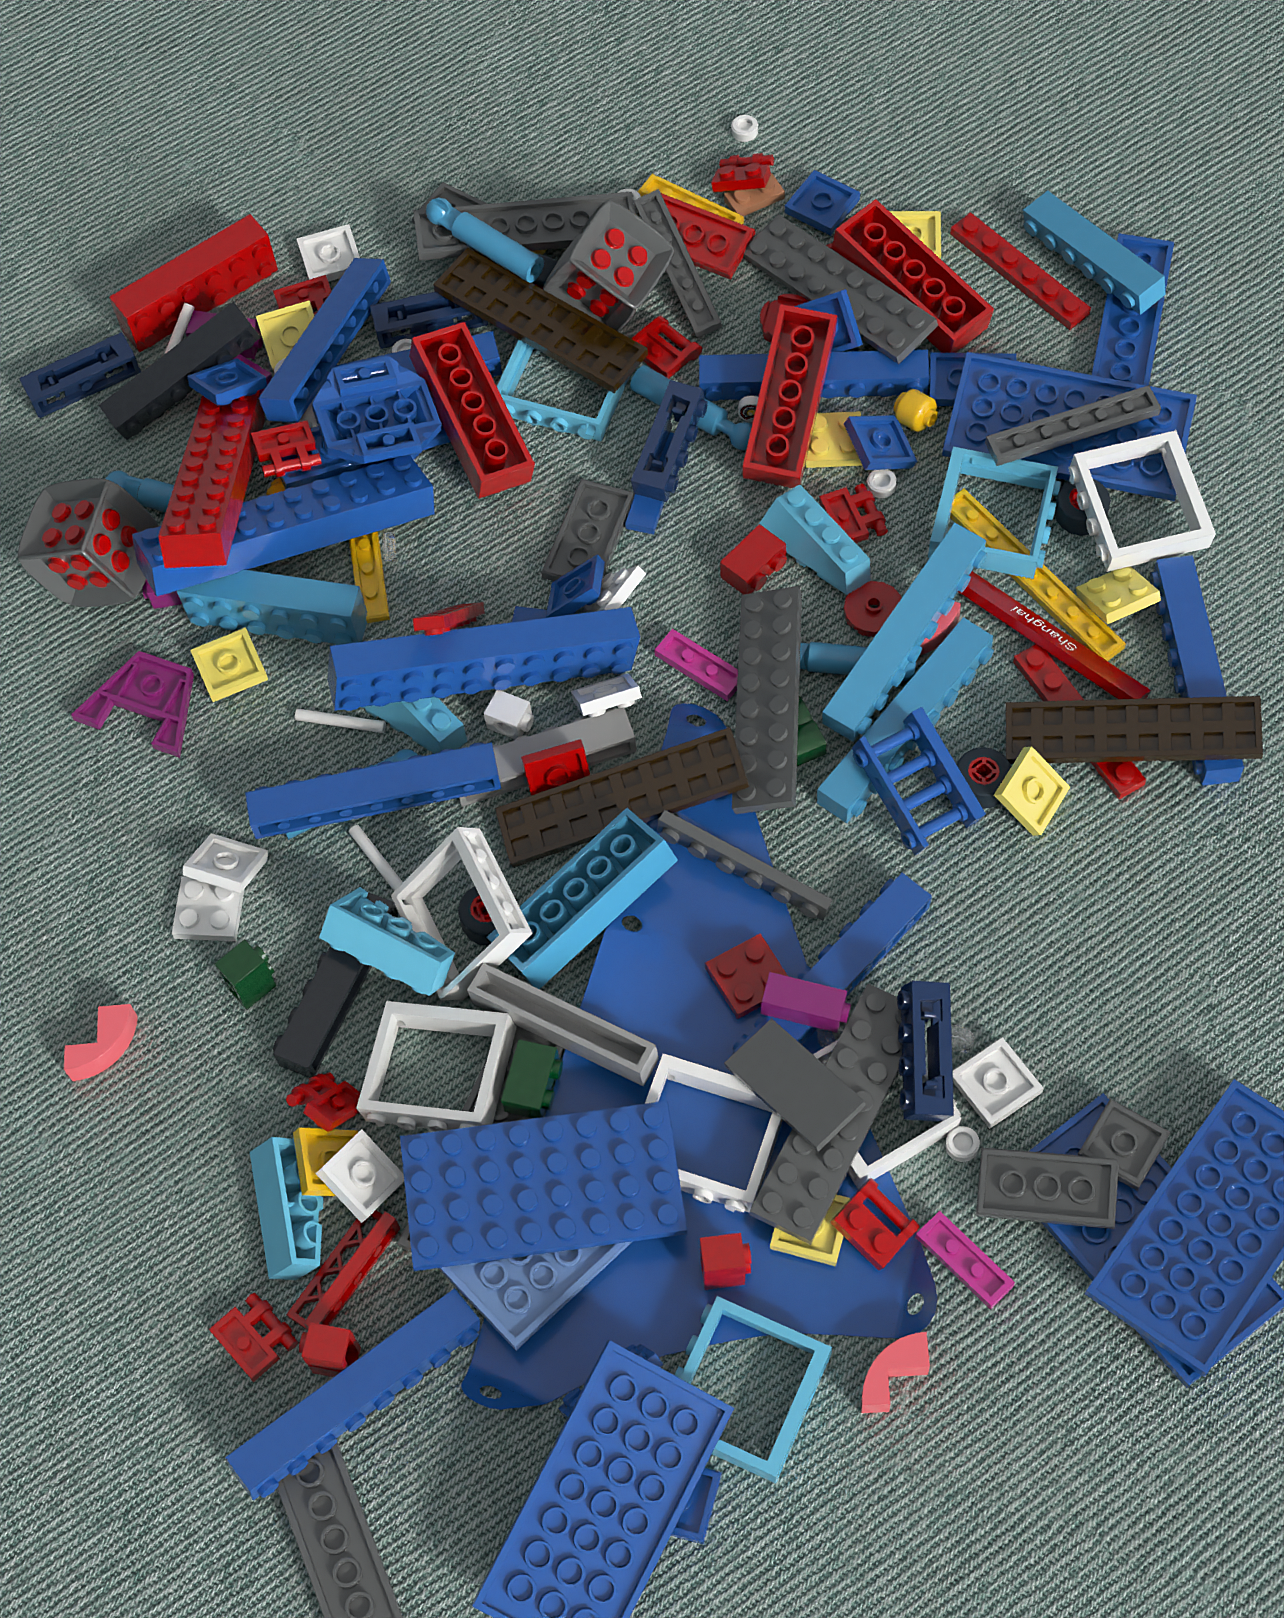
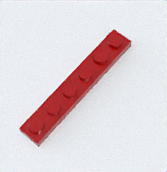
(1020, 271)
(448, 618)
(1053, 685)

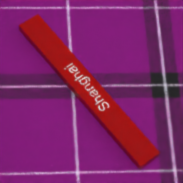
(1053, 640)

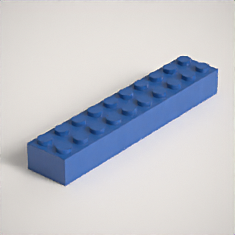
(302, 521)
(482, 658)

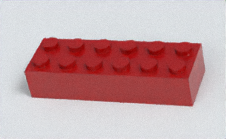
(902, 262)
(199, 277)
(789, 396)
(472, 410)

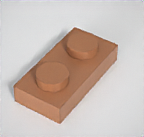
(751, 200)

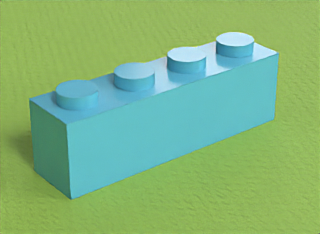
(817, 540)
(425, 721)
(386, 942)
(285, 1215)

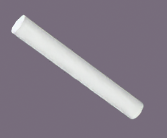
(180, 326)
(340, 720)
(375, 857)

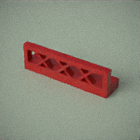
(349, 1275)

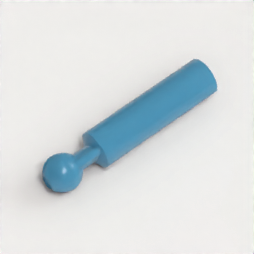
(486, 239)
(653, 387)
(147, 492)
(836, 658)

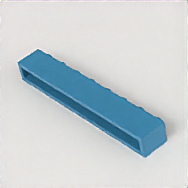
(903, 633)
(932, 688)

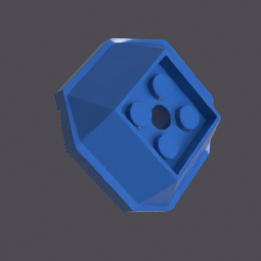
(375, 412)

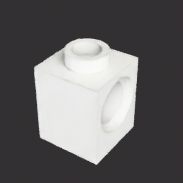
(508, 715)

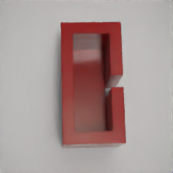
(753, 560)
(724, 1261)
(328, 1349)

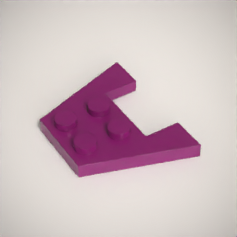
(147, 688)

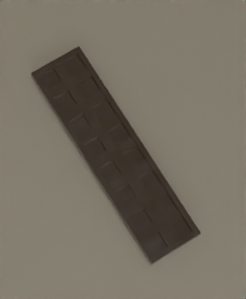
(541, 320)
(1136, 729)
(646, 786)

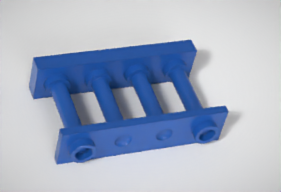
(934, 756)

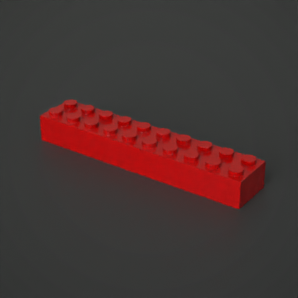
(211, 484)

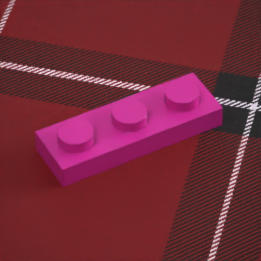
(698, 664)
(965, 1260)

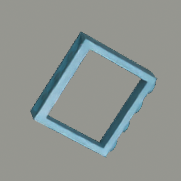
(548, 416)
(1015, 472)
(821, 1354)

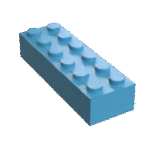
(279, 607)
(588, 895)

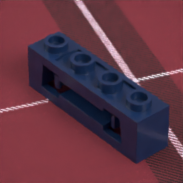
(420, 314)
(80, 374)
(687, 406)
(934, 1097)

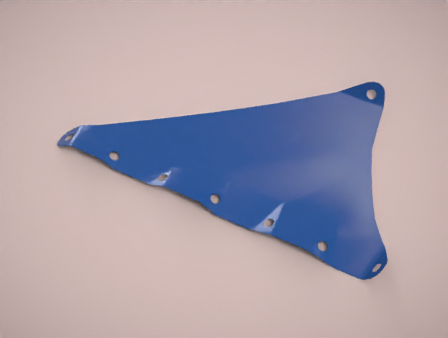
(661, 992)

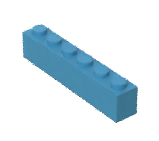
(1094, 252)

